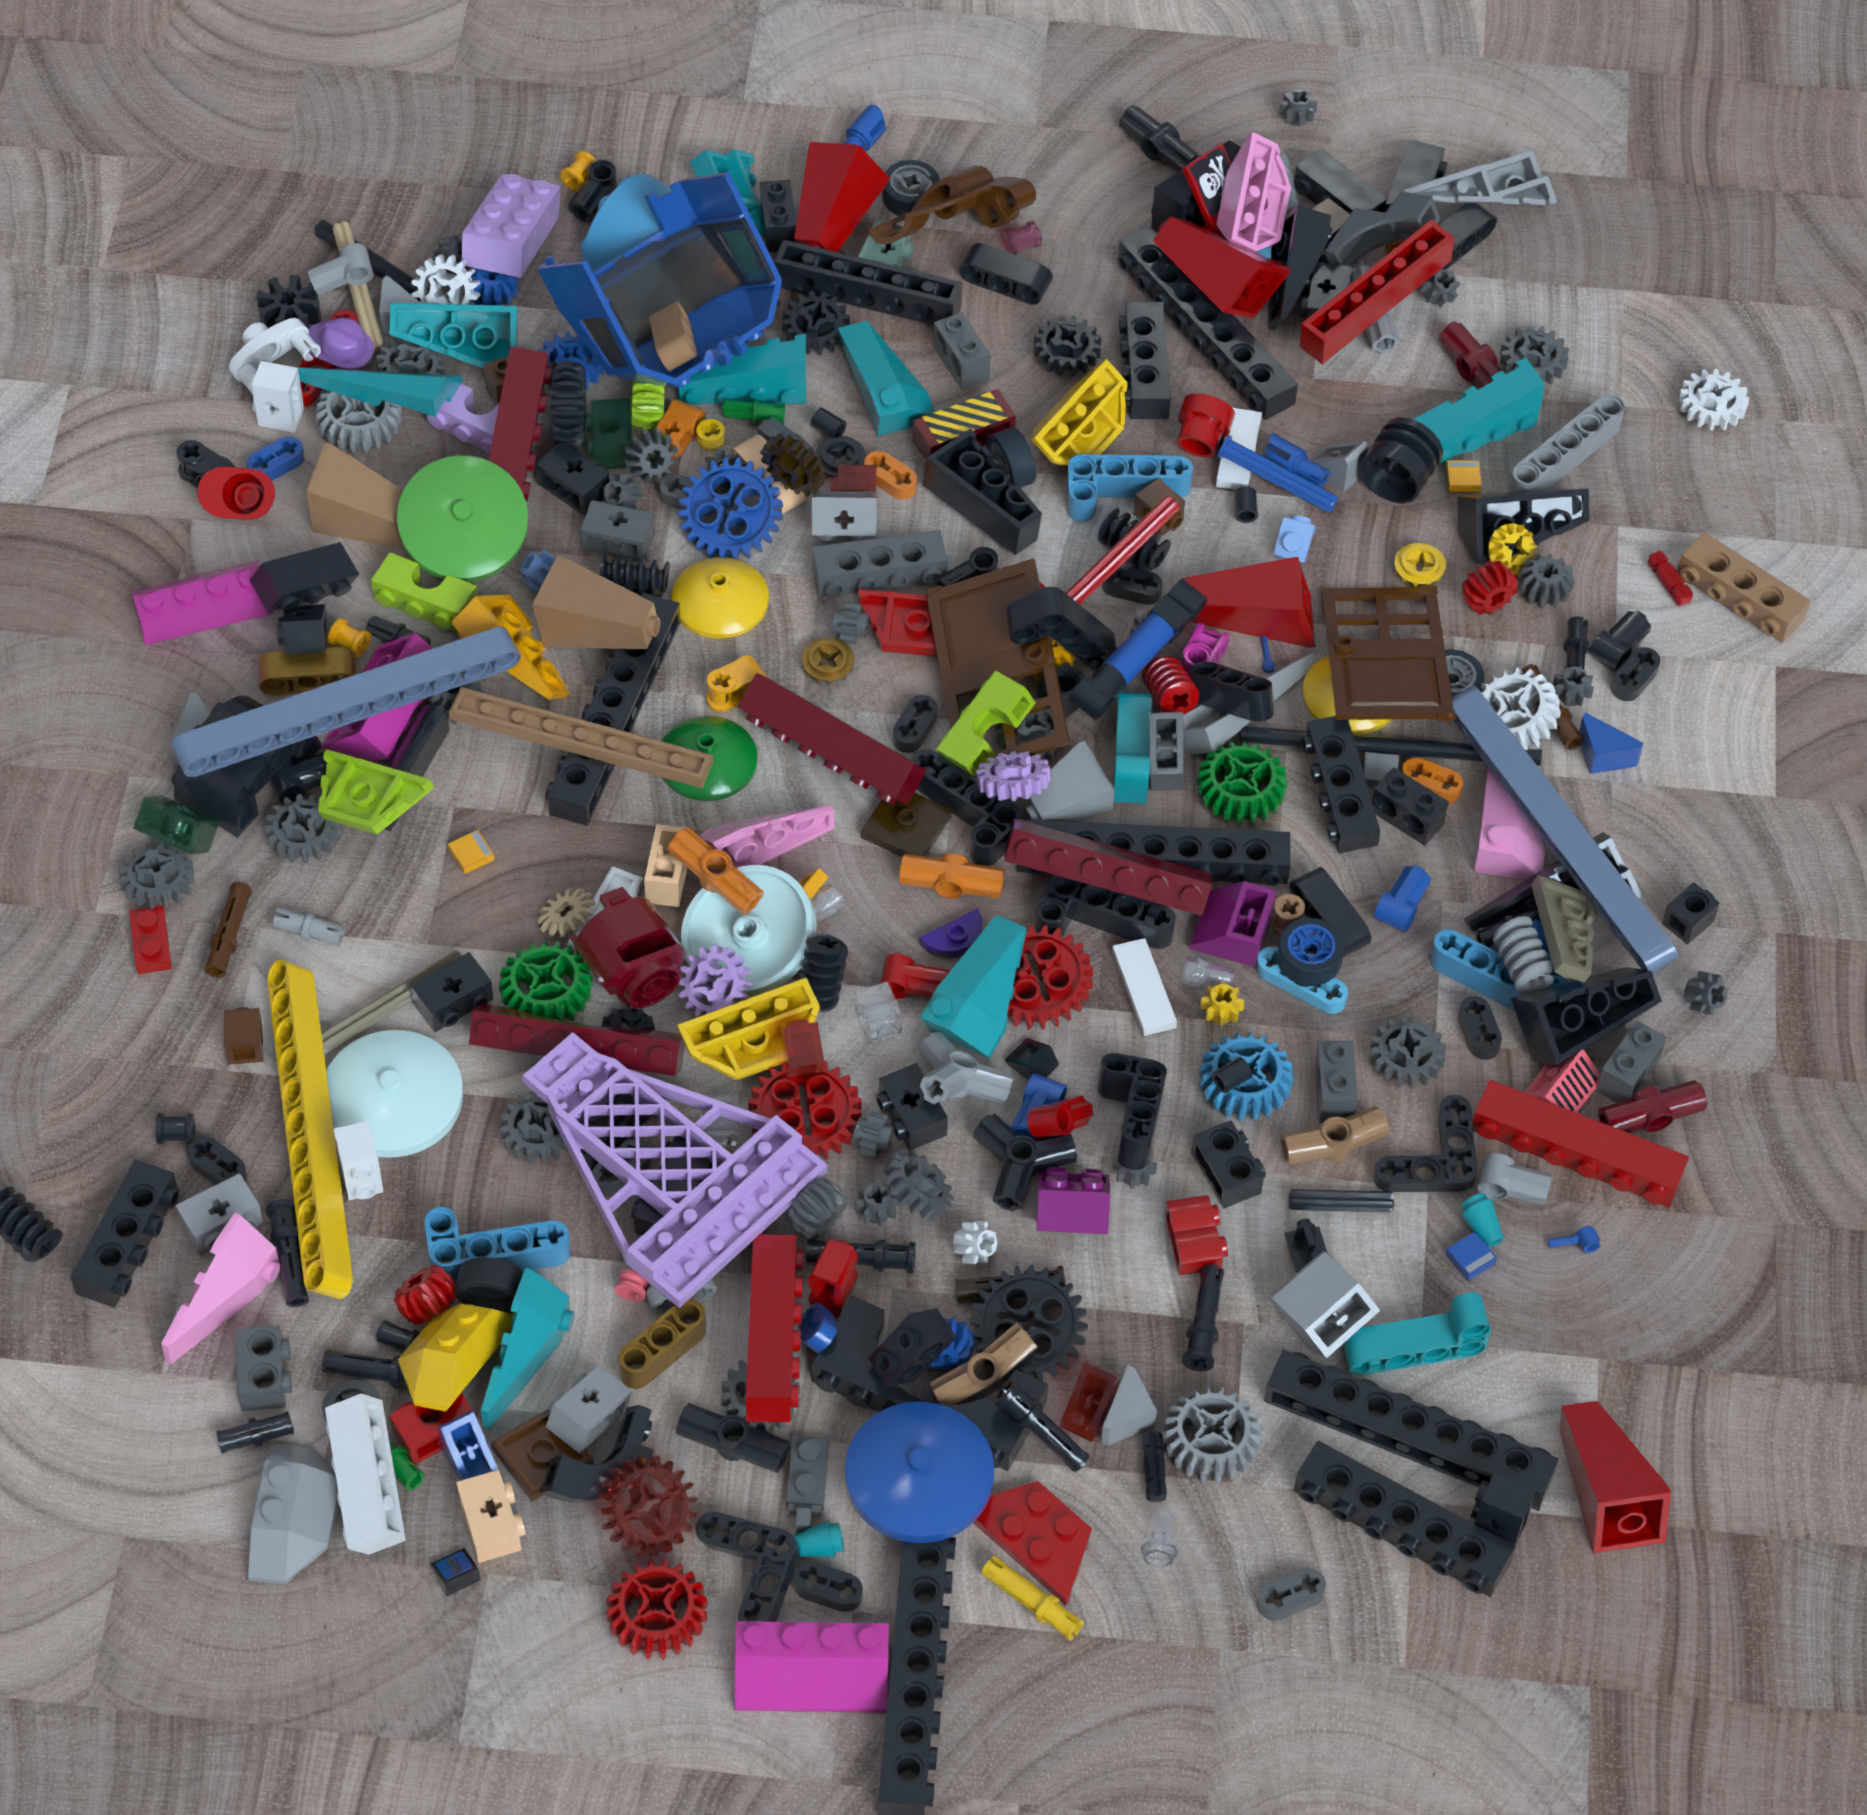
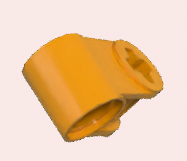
(733, 681)

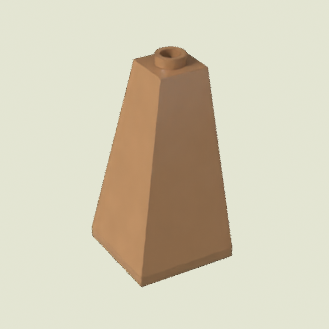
(352, 500)
(590, 611)

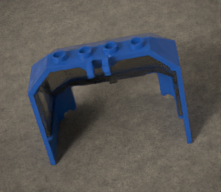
(701, 257)

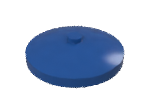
(919, 1472)

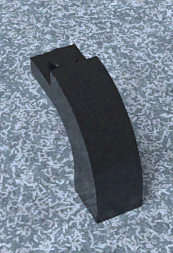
(582, 1482)

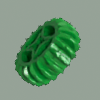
(1239, 793)
(542, 973)

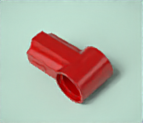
(911, 978)
(1059, 1117)

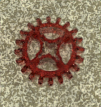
(639, 1494)

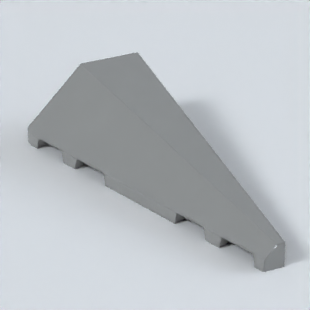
(1501, 182)
(1209, 727)

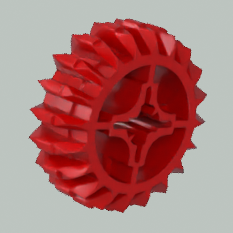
(672, 1587)

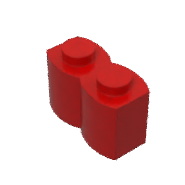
(1194, 1233)
(833, 1276)

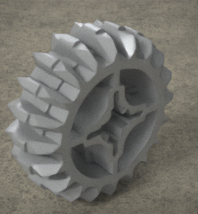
(358, 424)
(1210, 1416)

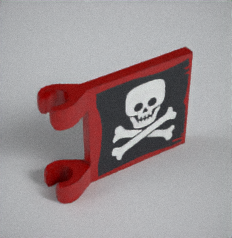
(1207, 180)

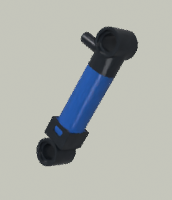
(1161, 627)

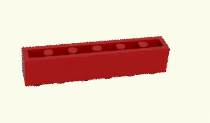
(1376, 292)
(1579, 1143)
(772, 1329)

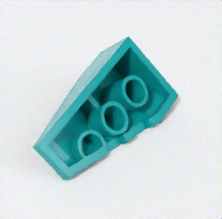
(459, 331)
(885, 383)
(976, 993)
(537, 1329)

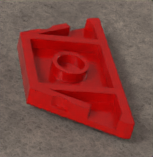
(899, 621)
(1038, 1535)

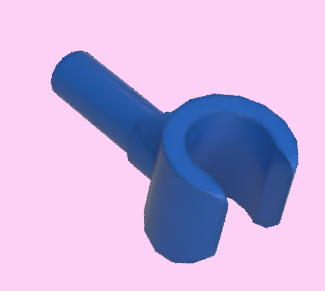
(1585, 1236)

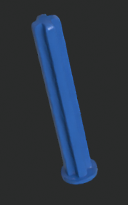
(1277, 475)

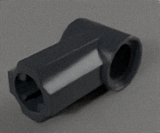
(598, 184)
(971, 568)
(1617, 644)
(298, 777)

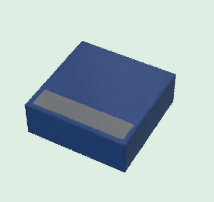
(1471, 1256)

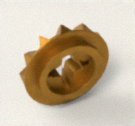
(828, 649)

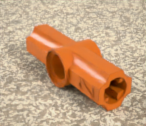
(951, 876)
(729, 884)

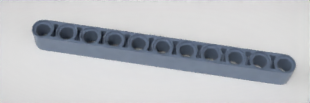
(344, 702)
(1562, 831)

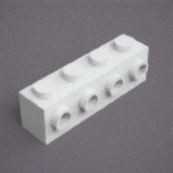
(364, 1474)

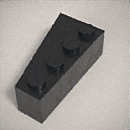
(1175, 197)
(982, 492)
(1577, 1013)

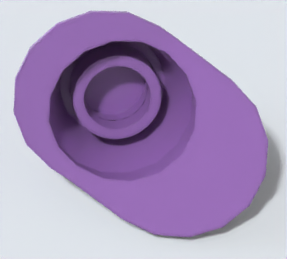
(342, 343)

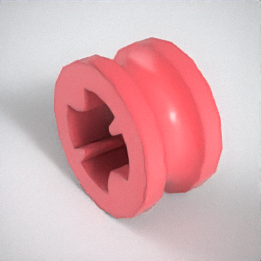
(631, 1286)

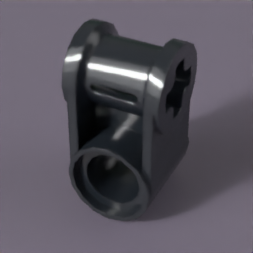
(197, 461)

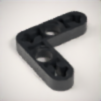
(1442, 1165)
(767, 1559)

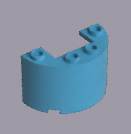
(622, 220)

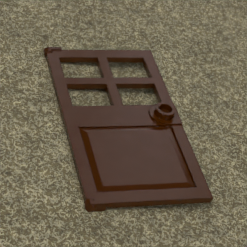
(975, 642)
(1385, 674)

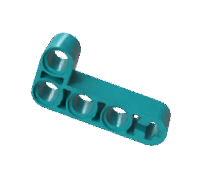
(1132, 748)
(1421, 1340)

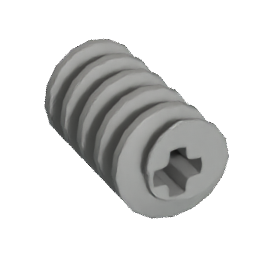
(1523, 955)

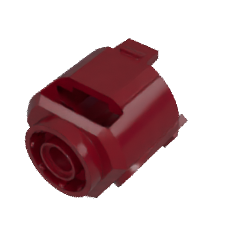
(631, 950)

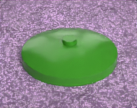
(462, 518)

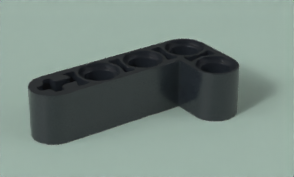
(1063, 619)
(963, 800)
(1146, 919)
(1141, 1086)

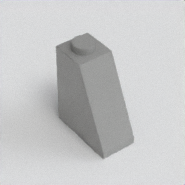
(1075, 791)

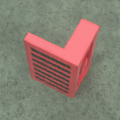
(1566, 1083)

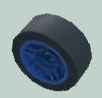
(1307, 936)

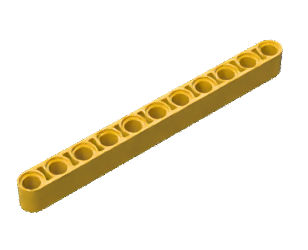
(309, 1130)

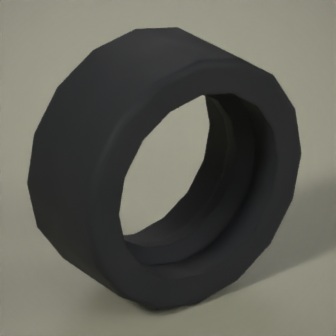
(488, 1283)

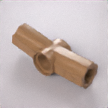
(1316, 1143)
(1005, 1355)

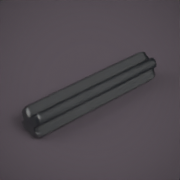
(1341, 1200)

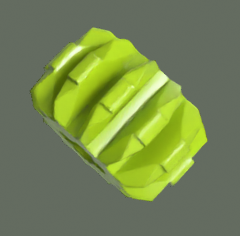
(646, 405)

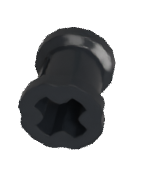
(175, 1128)

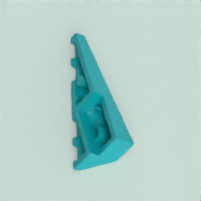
(738, 165)
(411, 390)

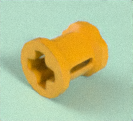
(577, 170)
(349, 637)

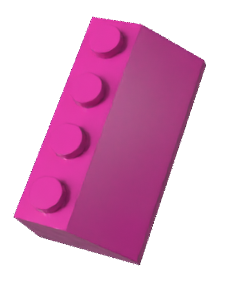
(198, 603)
(377, 736)
(811, 1666)

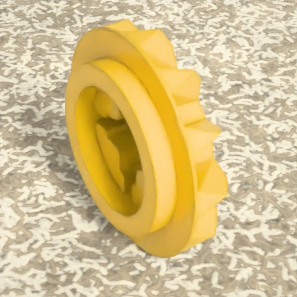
(1511, 534)
(1408, 557)

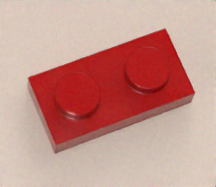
(150, 939)

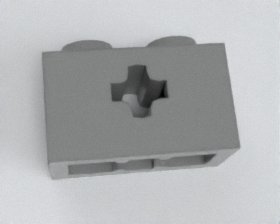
(859, 506)
(209, 1211)
(588, 1408)

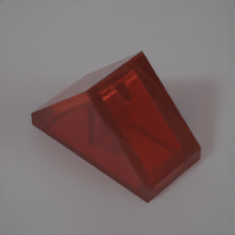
(1090, 1401)

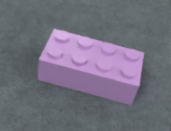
(511, 225)

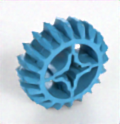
(1257, 1093)

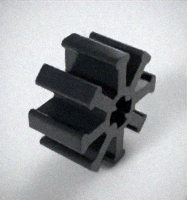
(289, 303)

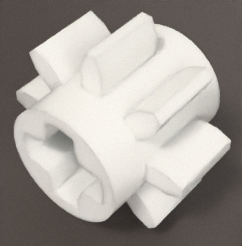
(975, 1242)

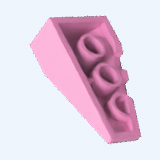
(767, 837)
(1506, 838)
(236, 1276)

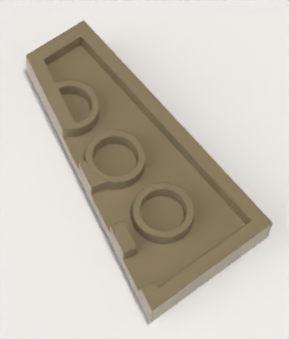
(1567, 927)

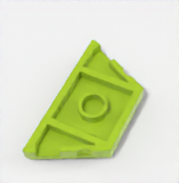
(367, 793)

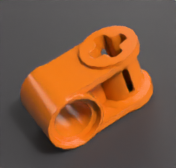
(681, 424)

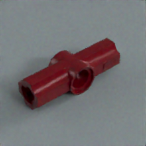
(1472, 360)
(1655, 1108)

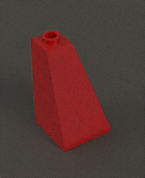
(836, 193)
(1225, 272)
(1259, 601)
(1615, 1485)

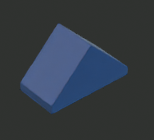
(1607, 747)
(466, 1447)

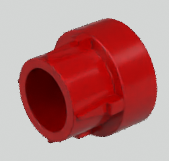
(1204, 424)

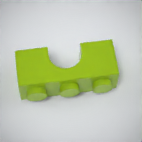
(398, 587)
(997, 702)

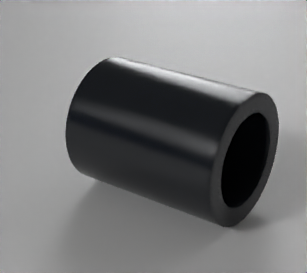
(828, 423)
(1246, 504)
(1232, 1075)

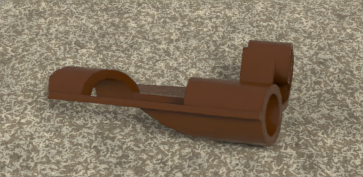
(993, 200)

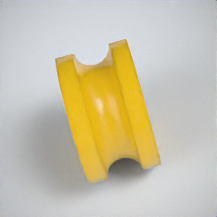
(708, 427)

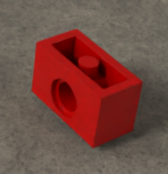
(421, 1438)

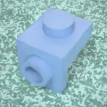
(1295, 538)

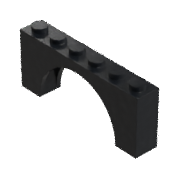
(847, 1371)

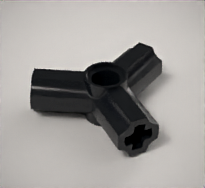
(1016, 1173)

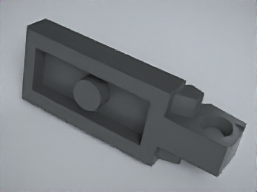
(807, 1479)

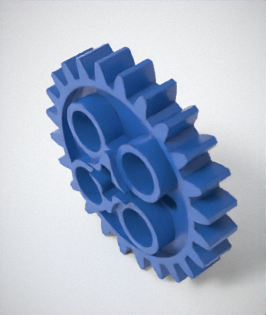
(703, 500)

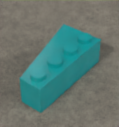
(763, 373)
(1488, 413)

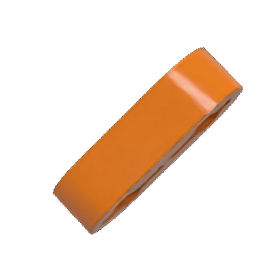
(893, 472)
(1435, 777)

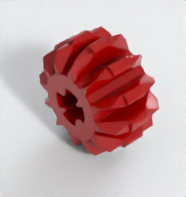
(1489, 587)
(425, 1294)

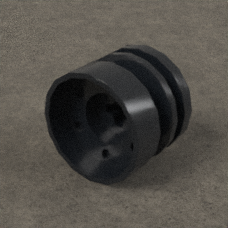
(1401, 460)

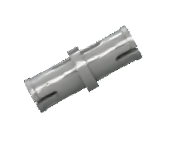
(308, 926)

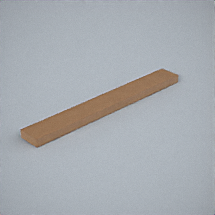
(581, 737)

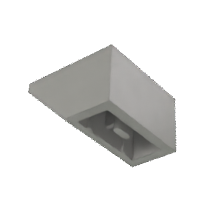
(1324, 1304)

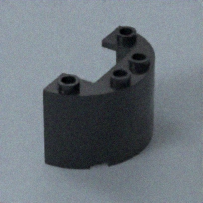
(231, 790)

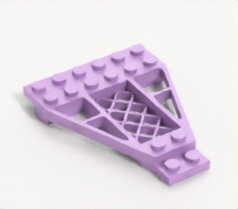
(710, 1220)

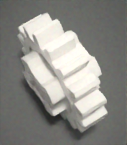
(440, 278)
(1713, 399)

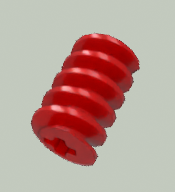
(1170, 685)

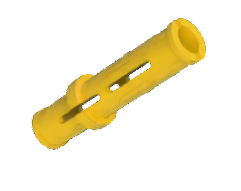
(1042, 1605)

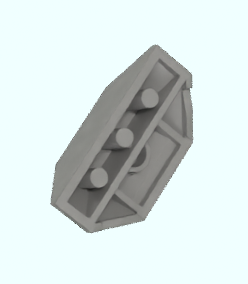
(291, 1513)

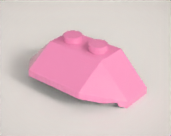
(1255, 195)

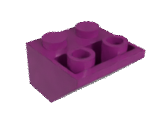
(1235, 922)
(1073, 1201)

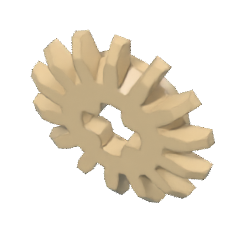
(579, 905)

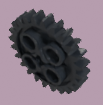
(1039, 1292)

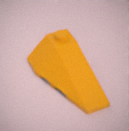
(503, 611)

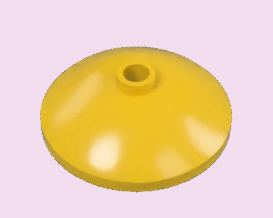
(724, 608)
(1319, 699)

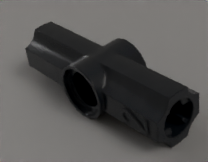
(1157, 139)
(753, 1446)

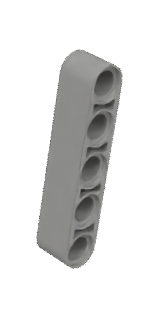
(1569, 446)

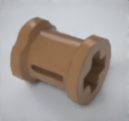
(1285, 915)

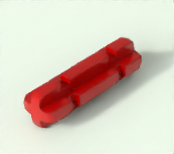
(1670, 578)

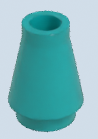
(1482, 1218)
(821, 1540)

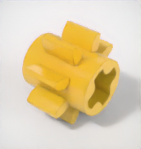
(1222, 1004)

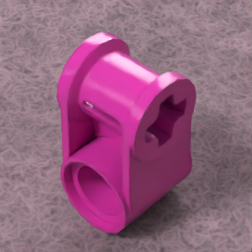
(1204, 647)

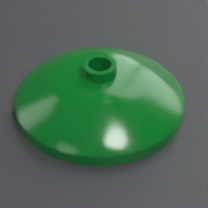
(732, 752)

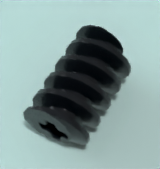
(1148, 556)
(636, 577)
(824, 968)
(26, 1227)

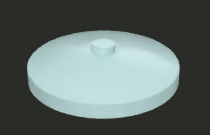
(767, 937)
(399, 1084)

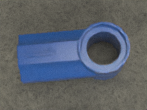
(1401, 903)
(1038, 1092)

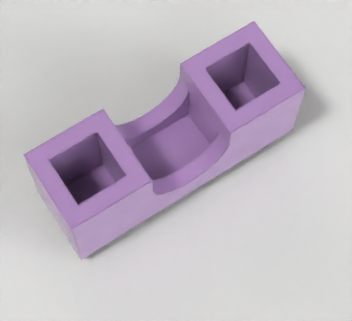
(458, 419)

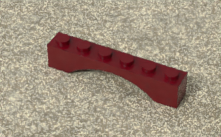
(538, 1035)

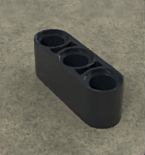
(1469, 227)
(1006, 273)
(1233, 691)
(1327, 902)

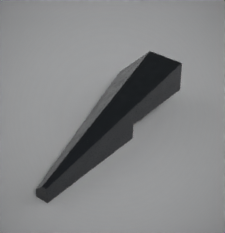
(1522, 898)

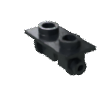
(1304, 1243)

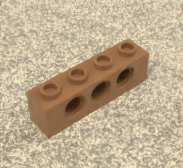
(1743, 587)

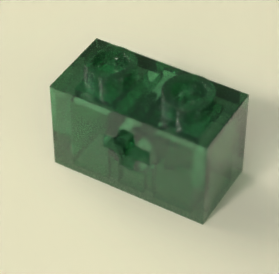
(176, 824)

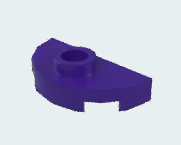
(955, 936)

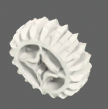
(1520, 693)

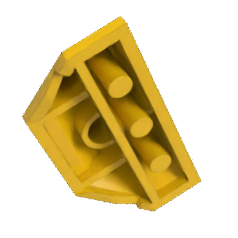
(1085, 417)
(748, 1033)
(451, 1353)

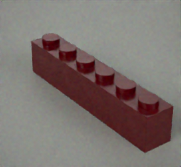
(518, 414)
(831, 738)
(1108, 867)

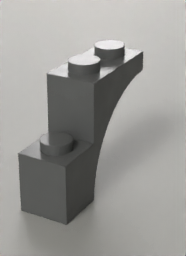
(1371, 229)

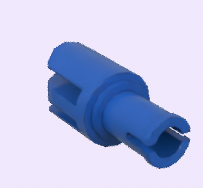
(866, 128)
(1294, 459)

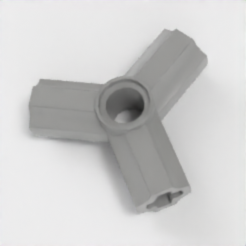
(959, 1073)

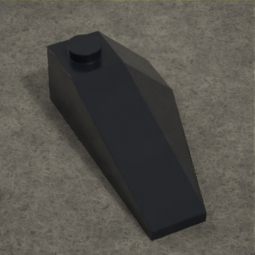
(1301, 245)
(1540, 512)

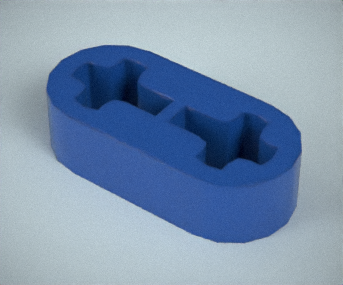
(275, 458)
(817, 1327)

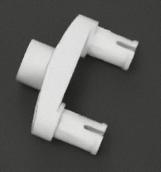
(270, 344)

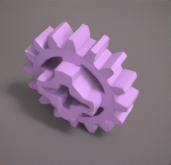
(1013, 775)
(703, 976)

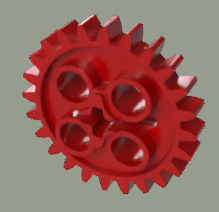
(1066, 967)
(838, 1106)

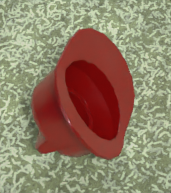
(236, 493)

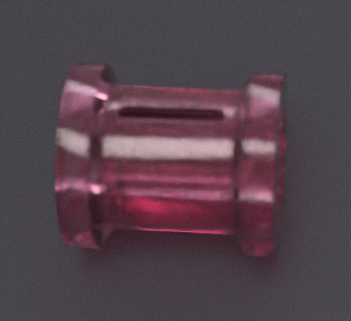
(1022, 238)

